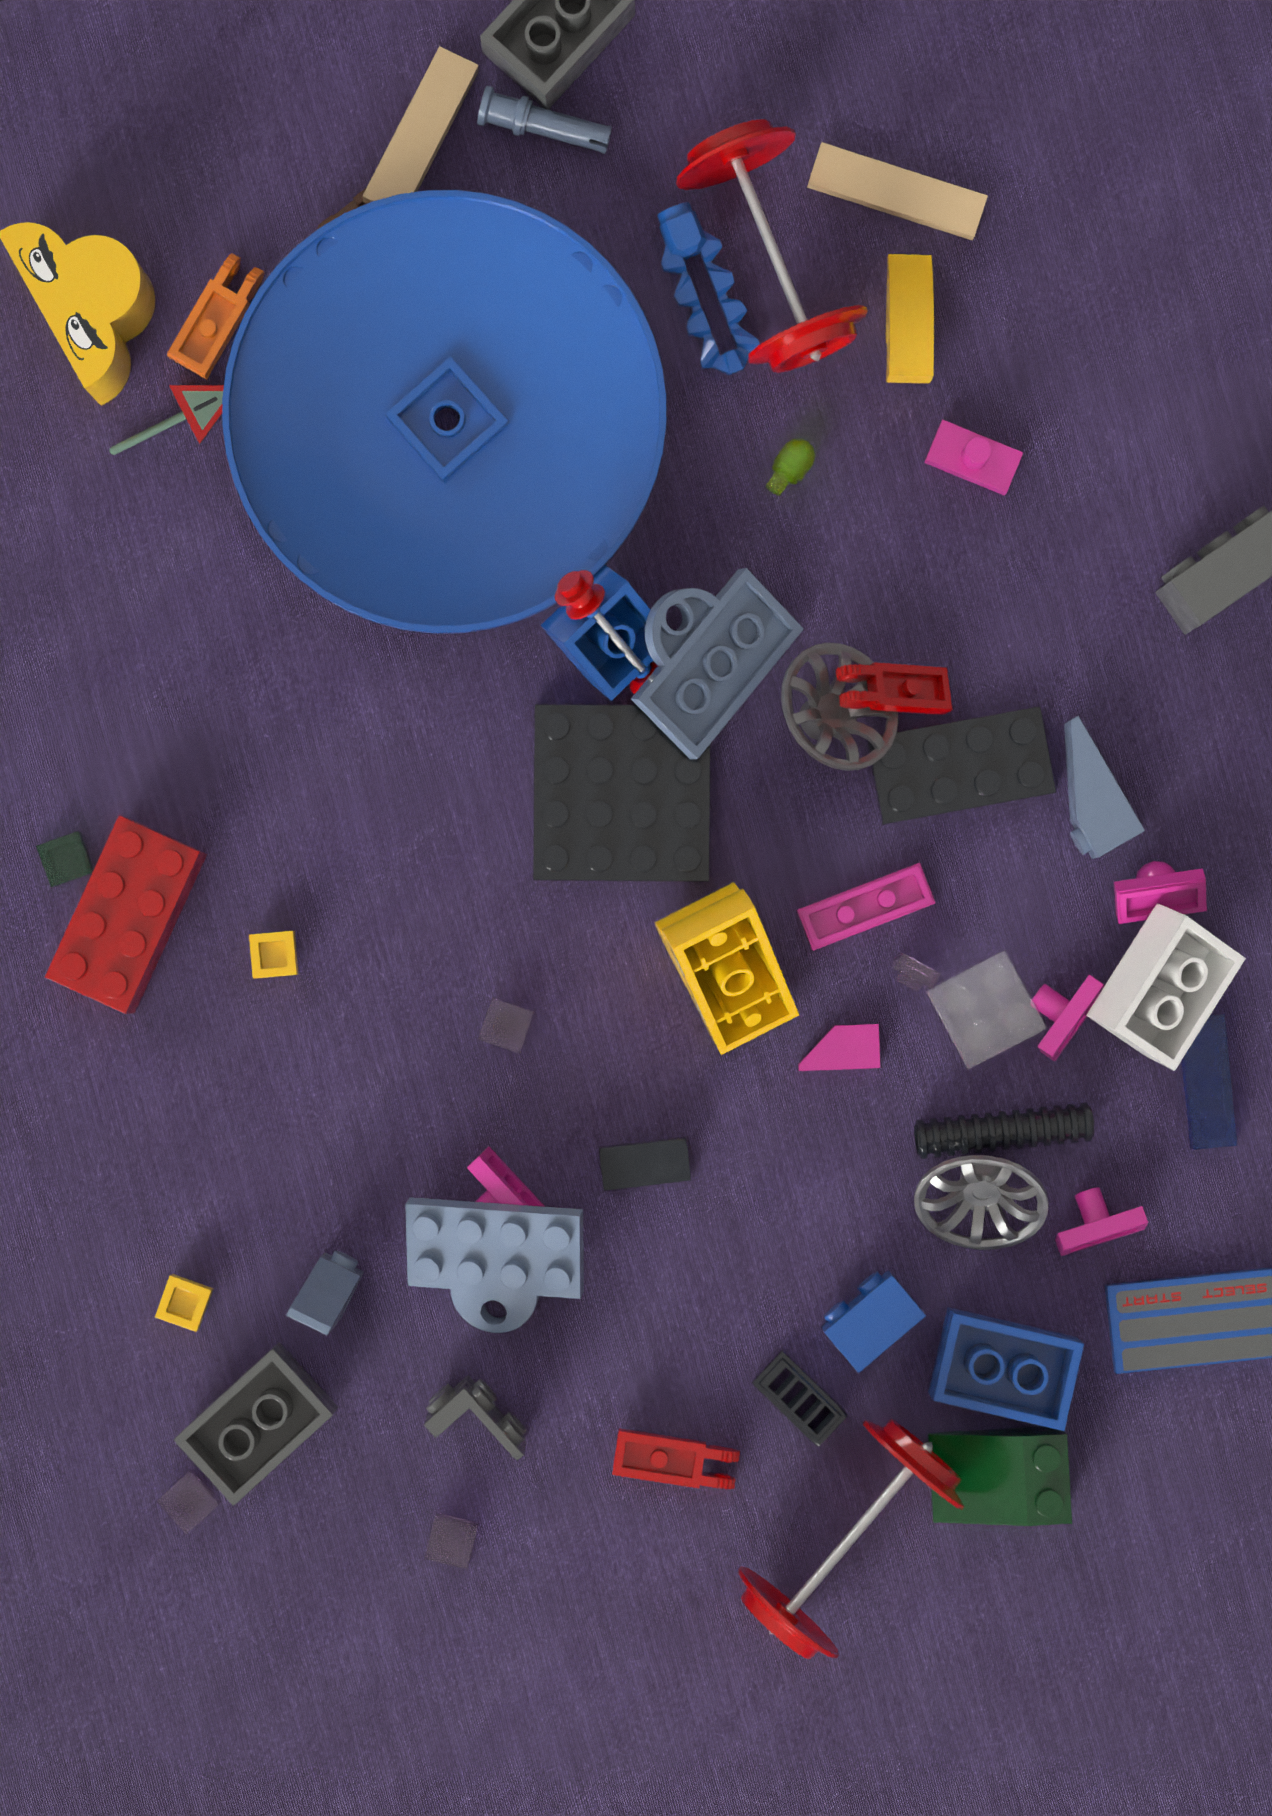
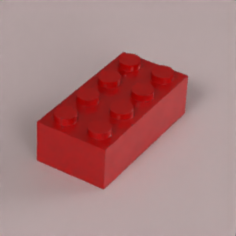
(125, 915)

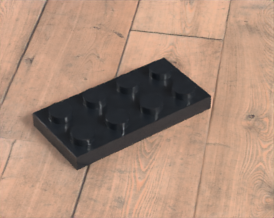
(963, 766)

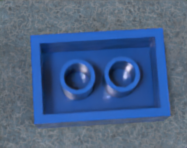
(1005, 1369)

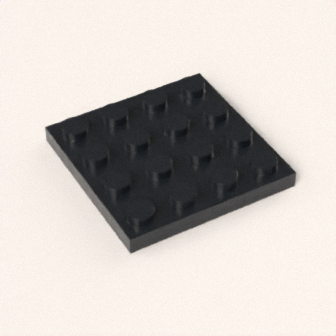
(616, 798)

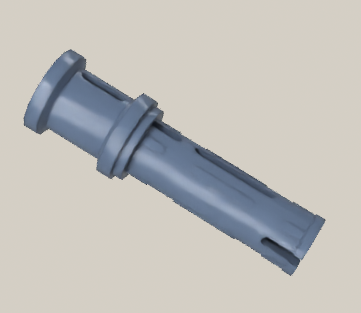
(524, 117)

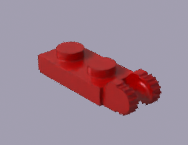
(897, 688)
(670, 1460)

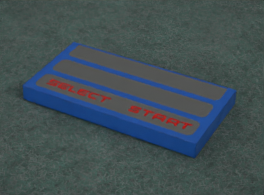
(1190, 1320)

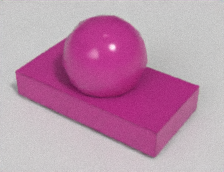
(1159, 884)

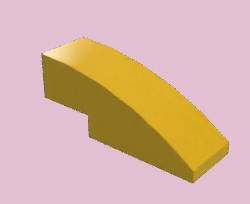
(909, 319)

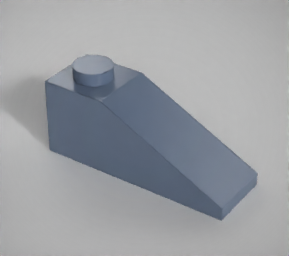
(1096, 801)
(326, 1292)

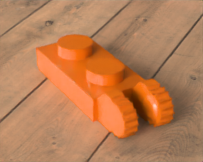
(214, 319)

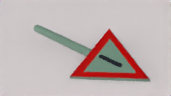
(200, 407)

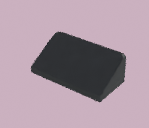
(644, 1163)

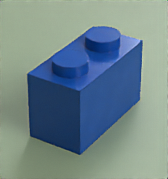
(871, 1320)

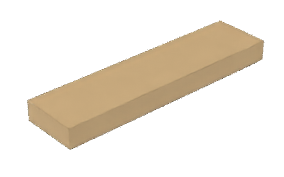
(423, 126)
(897, 191)

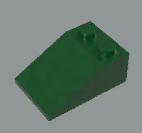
(1006, 1476)

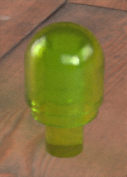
(791, 465)

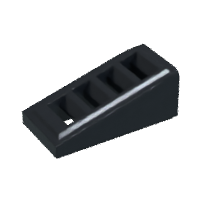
(827, 1425)

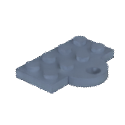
(711, 658)
(495, 1255)

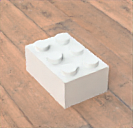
(1166, 986)

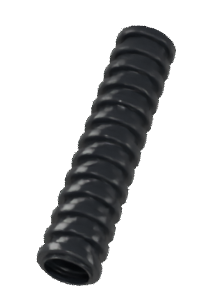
(1004, 1130)

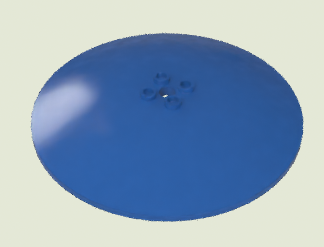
(425, 312)

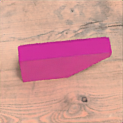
(845, 1049)

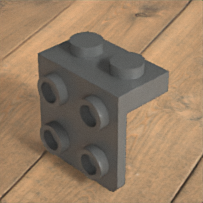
(451, 1403)

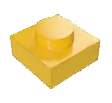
(273, 954)
(184, 1302)

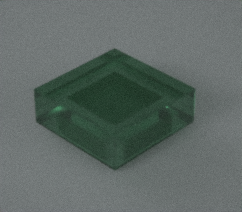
(65, 859)

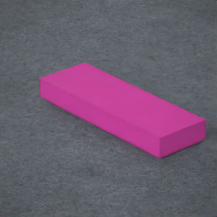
(865, 906)

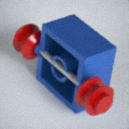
(602, 630)

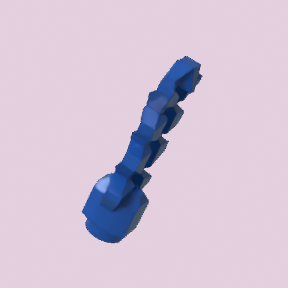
(683, 241)

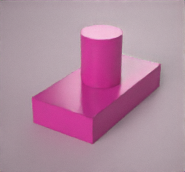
(973, 457)
(1065, 1013)
(500, 1181)
(1098, 1223)

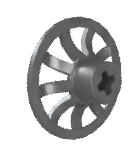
(824, 718)
(981, 1189)

